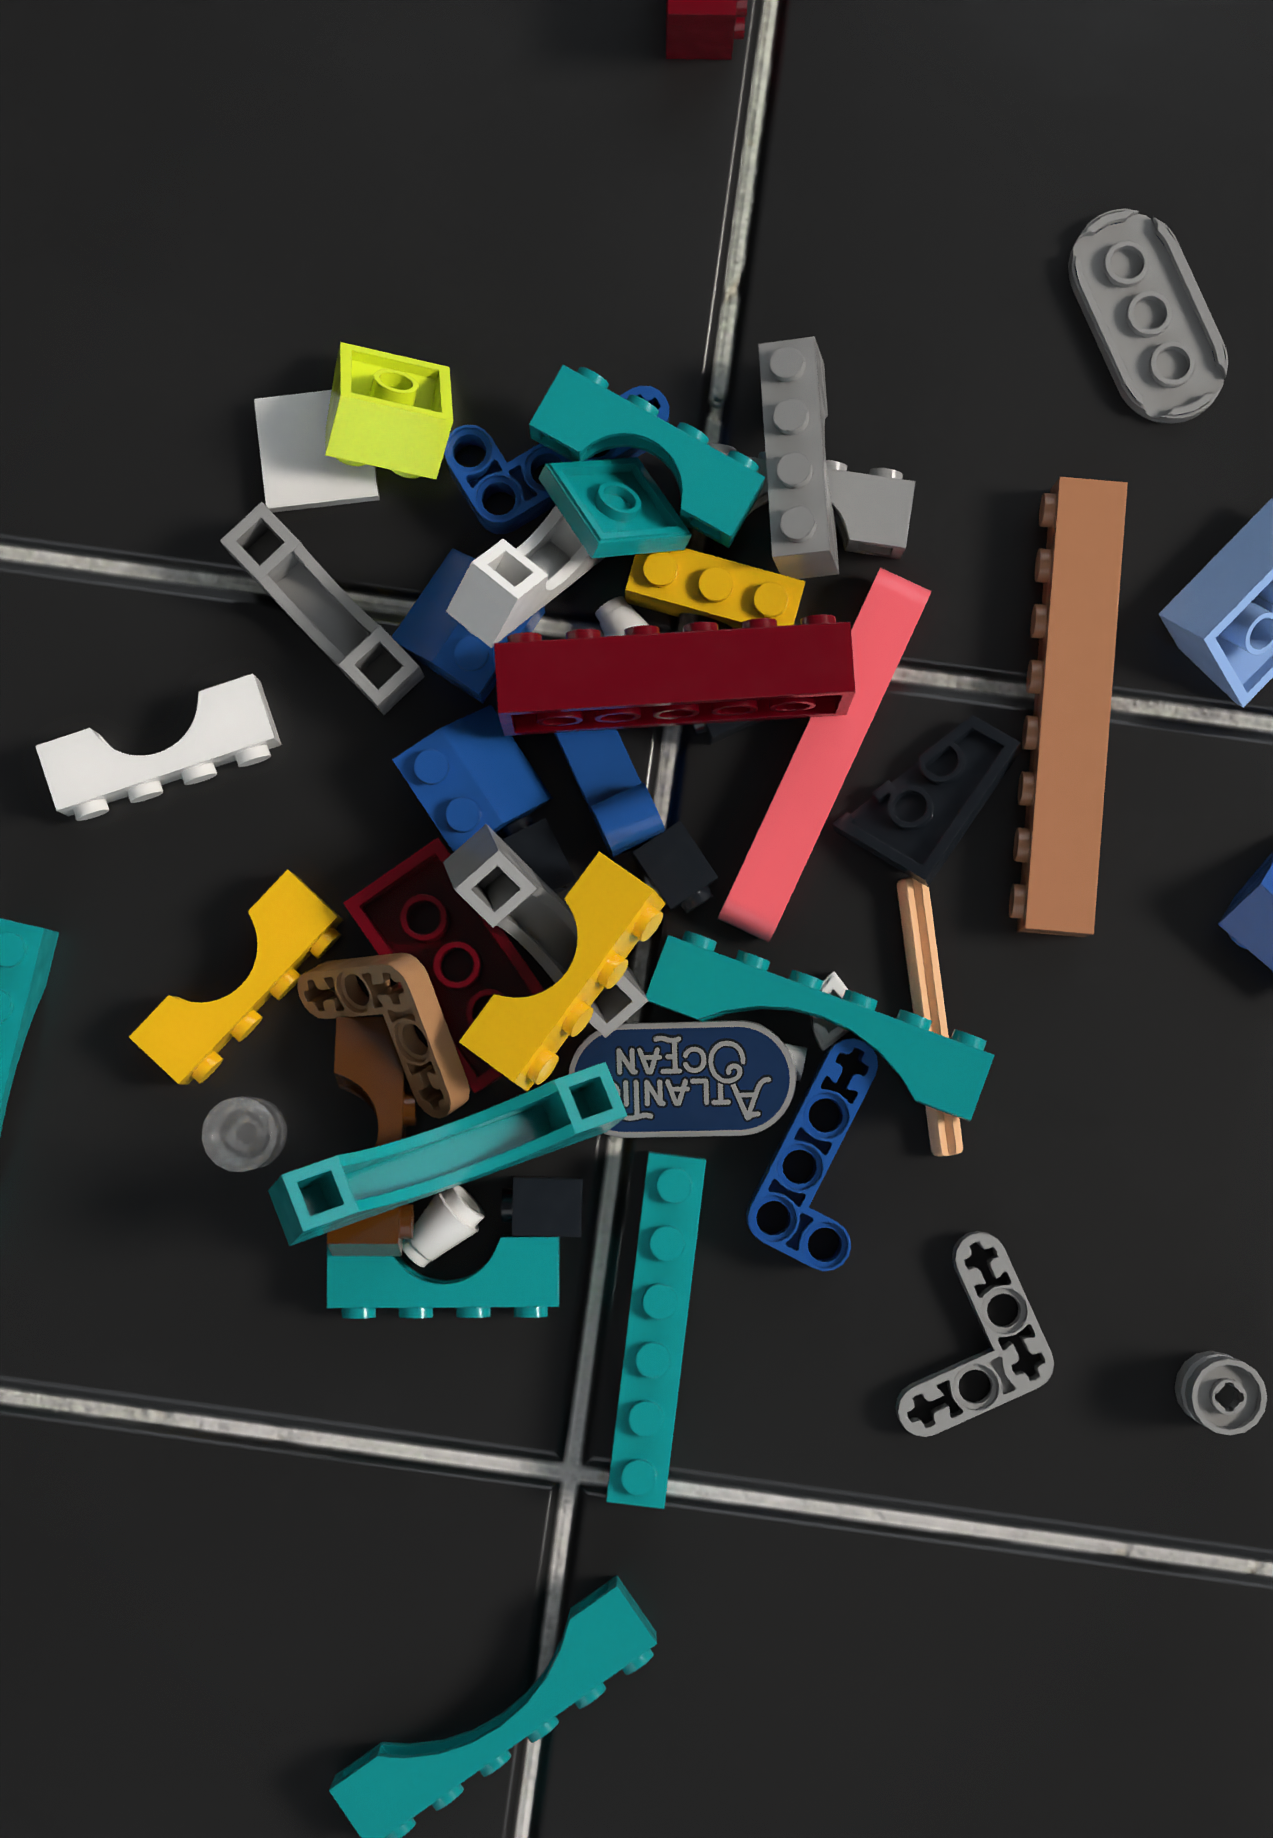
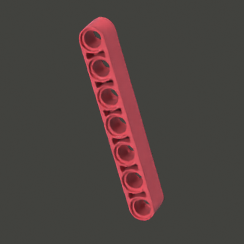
(823, 761)

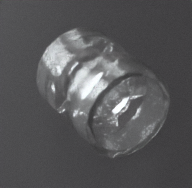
(244, 1133)

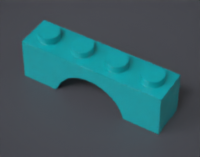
(586, 418)
(518, 1275)

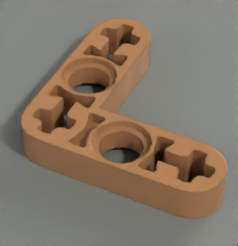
(431, 1071)

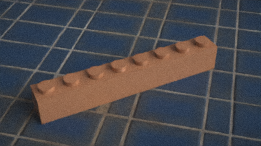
(1070, 707)

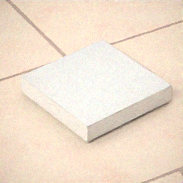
(295, 460)

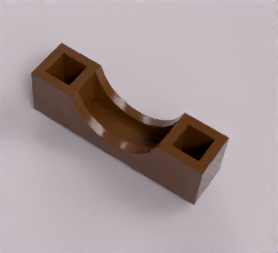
(372, 1070)

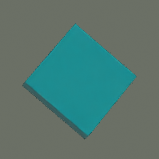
(614, 507)

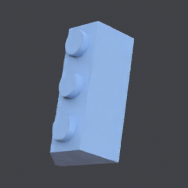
(1227, 612)

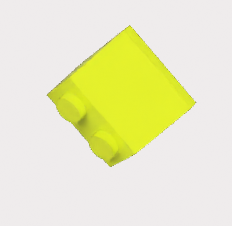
(389, 412)

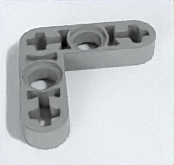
(996, 1360)

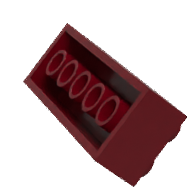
(674, 676)

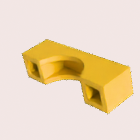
(289, 928)
(526, 1032)

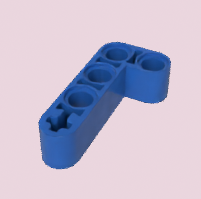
(515, 477)
(611, 788)
(822, 1148)

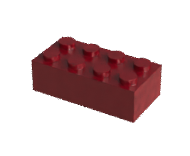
(465, 957)

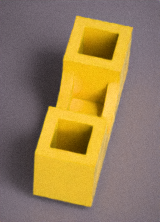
(711, 588)

